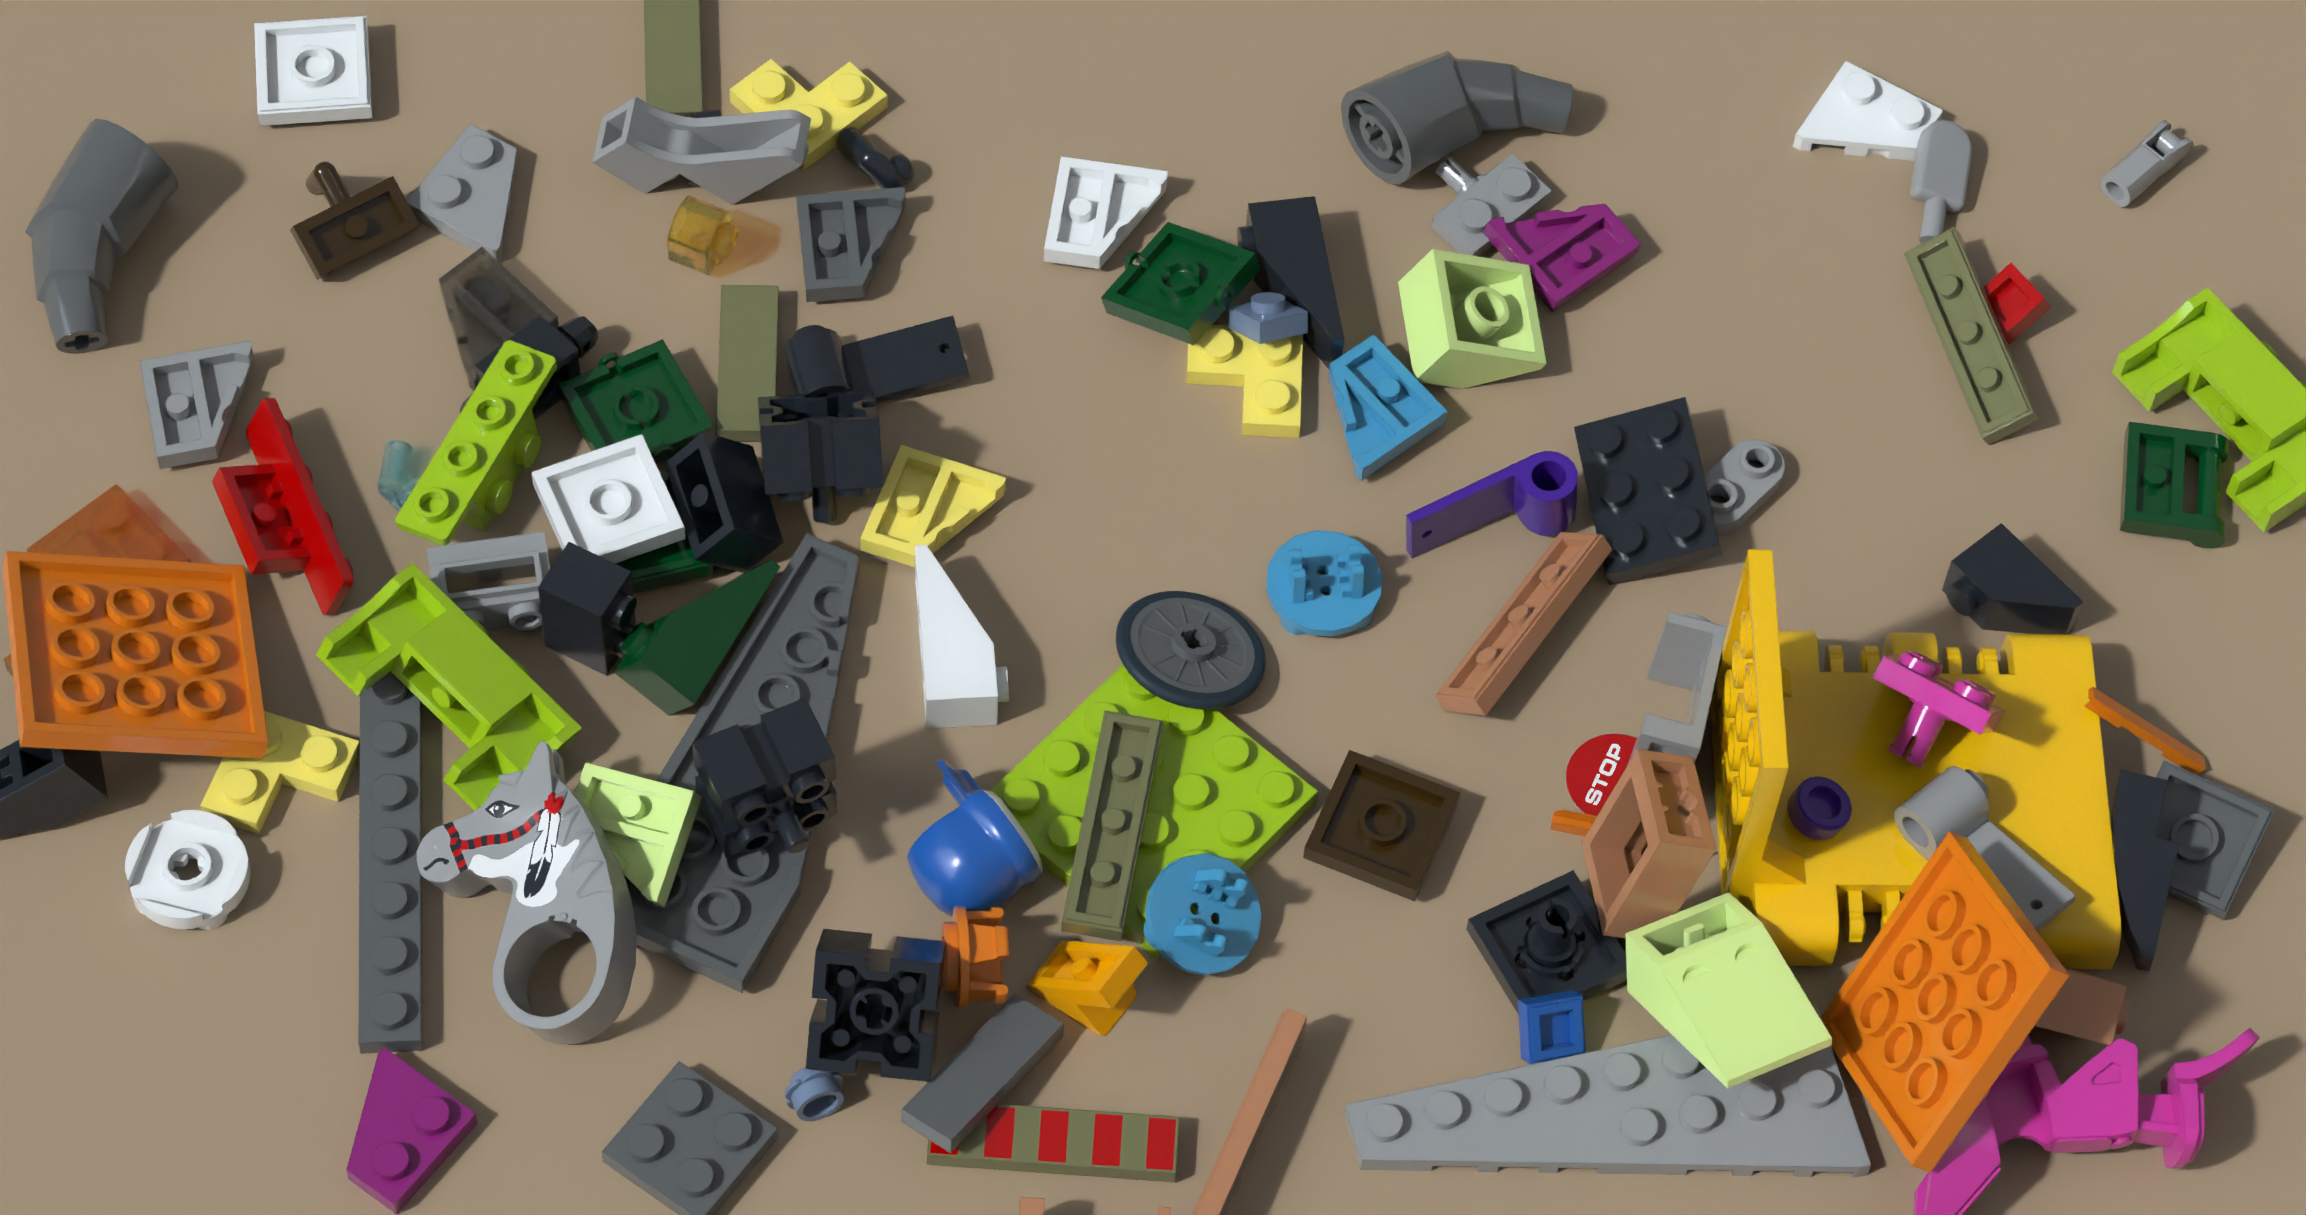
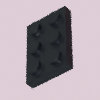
(1648, 490)

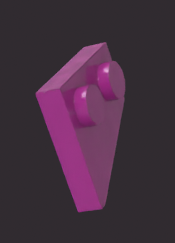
(1565, 249)
(404, 1132)

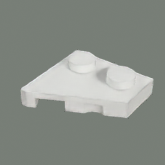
(1867, 117)
(1097, 209)

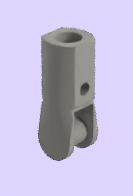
(2144, 165)

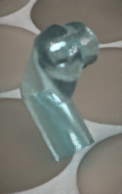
(394, 476)

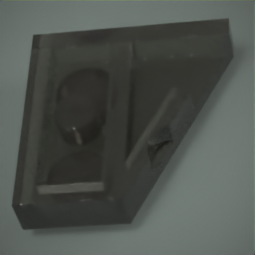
(487, 307)

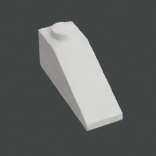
(956, 653)

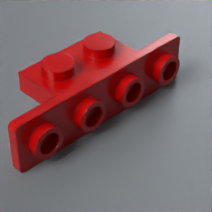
(279, 512)

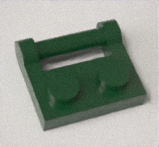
(2156, 483)

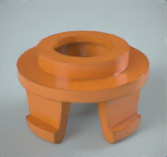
(974, 956)

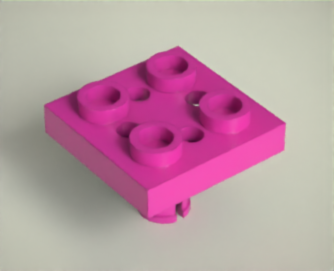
(1934, 703)

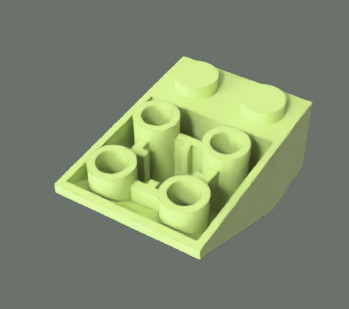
(1723, 990)

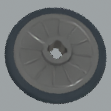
(1190, 650)

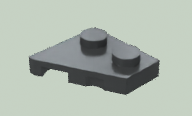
(845, 239)

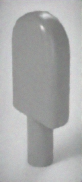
(1940, 174)

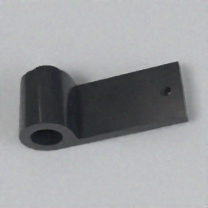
(887, 363)

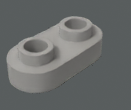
(1743, 485)

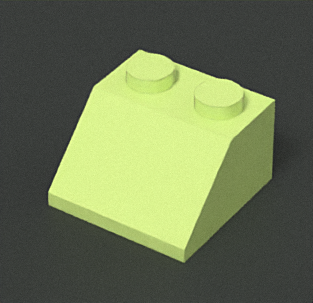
(1470, 320)

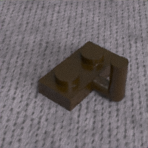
(351, 224)

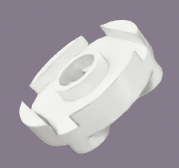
(193, 902)

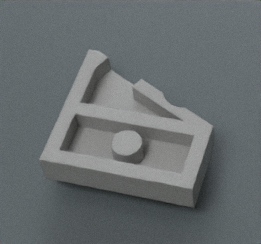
(470, 191)
(194, 400)

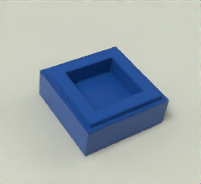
(1551, 1026)

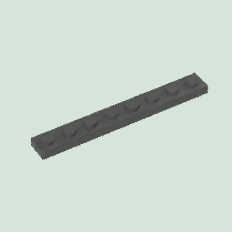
(389, 869)

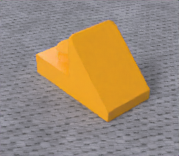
(1090, 982)

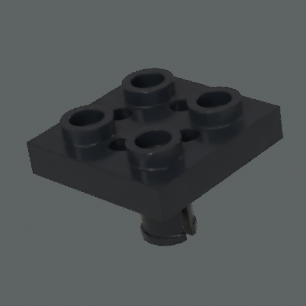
(1558, 916)

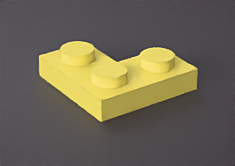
(835, 104)
(1265, 371)
(294, 757)

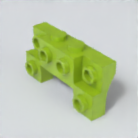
(2239, 389)
(455, 674)

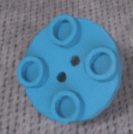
(1297, 587)
(1192, 939)

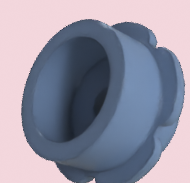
(814, 1093)

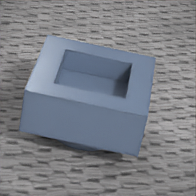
(1267, 318)

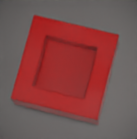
(2015, 302)

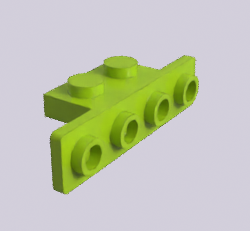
(483, 450)

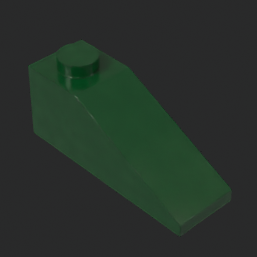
(681, 650)

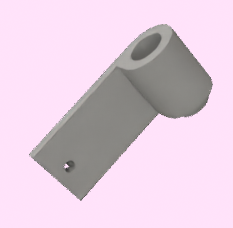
(1959, 804)

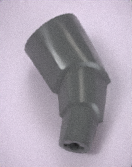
(1441, 105)
(86, 221)

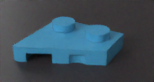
(1380, 405)

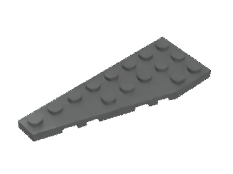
(732, 907)

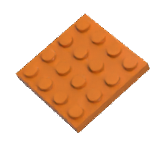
(133, 655)
(1942, 1001)

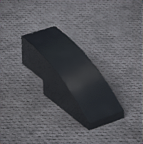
(2141, 862)

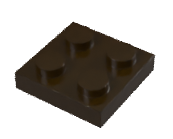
(1381, 825)

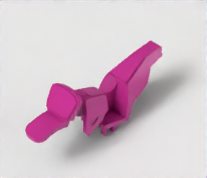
(2085, 1114)

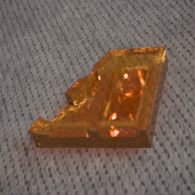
(111, 528)

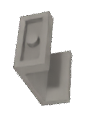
(1688, 659)

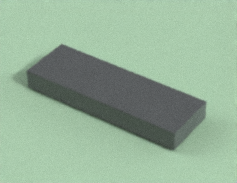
(982, 1073)

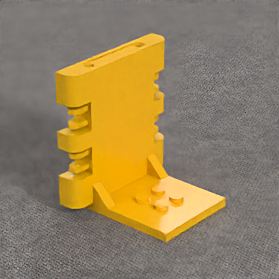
(1788, 722)

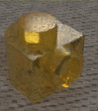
(701, 235)

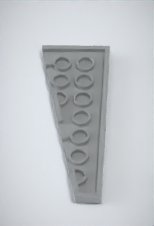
(1619, 1112)

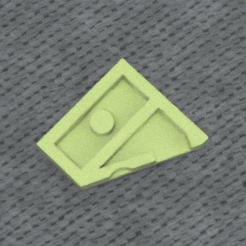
(643, 823)

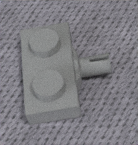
(1505, 192)

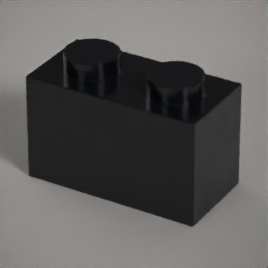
(723, 502)
(587, 608)

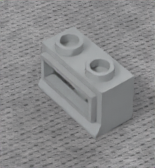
(494, 607)

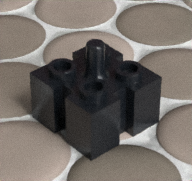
(820, 448)
(766, 780)
(875, 1005)

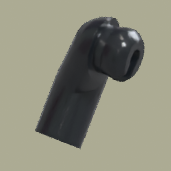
(872, 162)

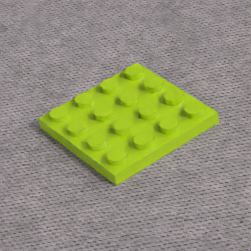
(1207, 794)

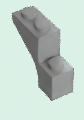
(720, 153)

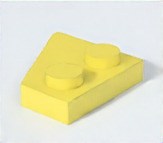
(926, 504)

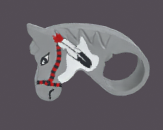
(563, 879)

